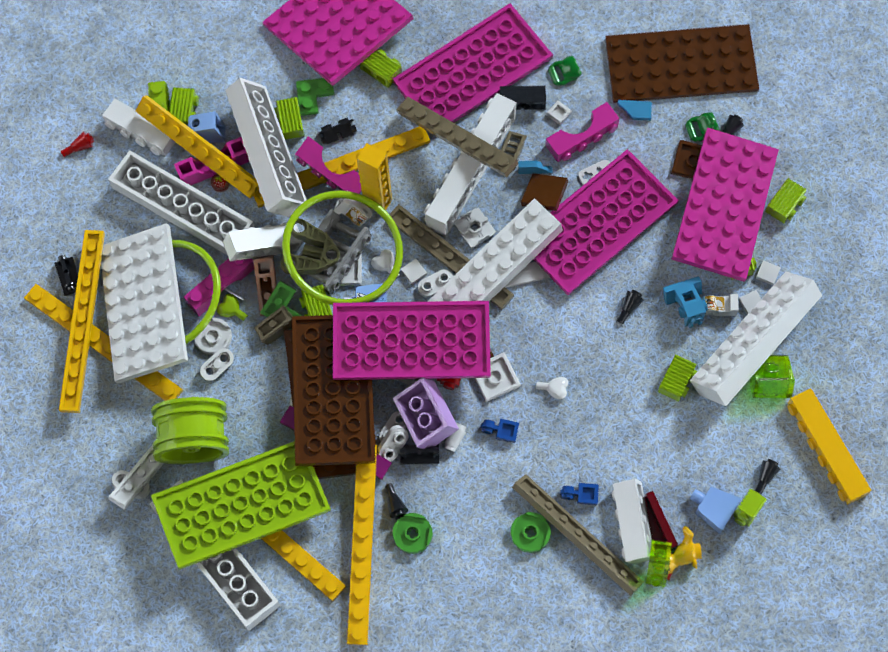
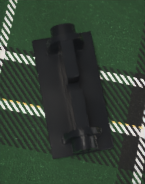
(330, 133)
(67, 274)
(413, 455)

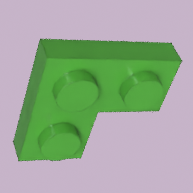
(309, 91)
(280, 296)

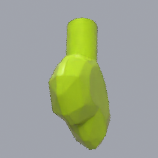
(230, 307)

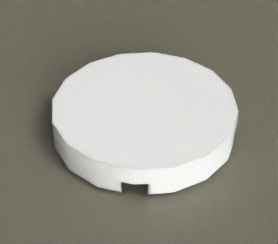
(219, 338)

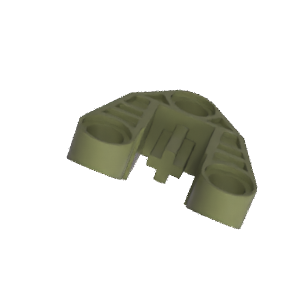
(315, 237)

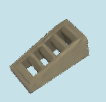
(517, 152)

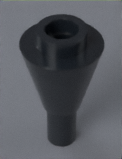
(733, 124)
(631, 302)
(768, 471)
(396, 506)

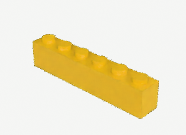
(374, 175)
(829, 447)

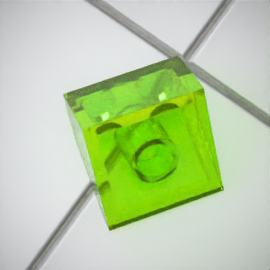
(773, 378)

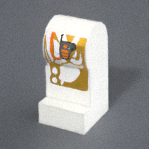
(354, 210)
(721, 305)

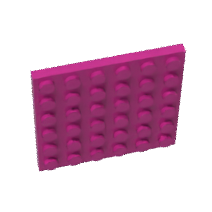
(336, 33)

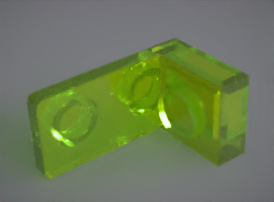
(658, 563)

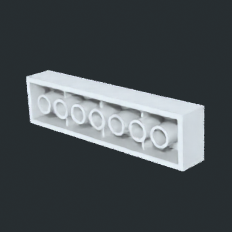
(265, 147)
(466, 170)
(176, 201)
(503, 256)
(756, 338)
(238, 585)

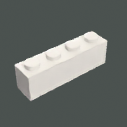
(134, 125)
(258, 242)
(633, 520)

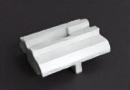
(478, 236)

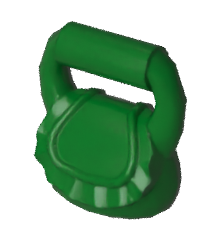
(569, 69)
(703, 121)

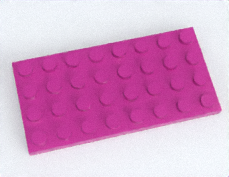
(475, 65)
(725, 204)
(603, 220)
(411, 340)

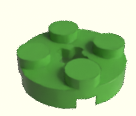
(525, 522)
(406, 524)

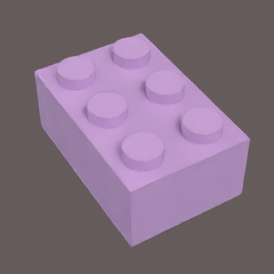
(425, 413)

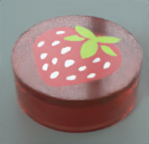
(219, 184)

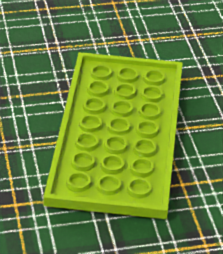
(238, 505)

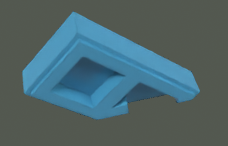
(637, 109)
(530, 167)

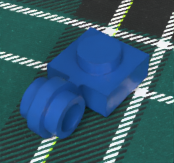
(506, 430)
(586, 493)

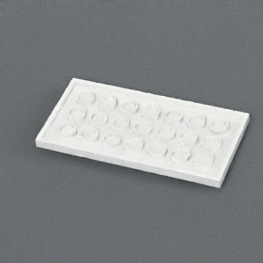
(143, 304)

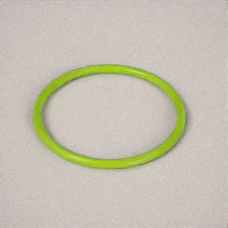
(353, 196)
(216, 286)

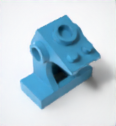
(693, 310)

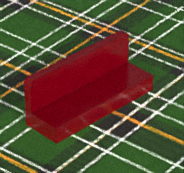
(658, 523)

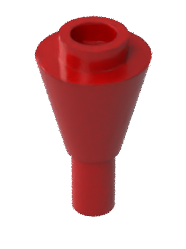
(82, 142)

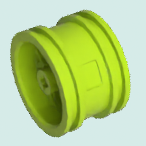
(190, 430)

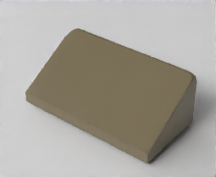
(274, 325)

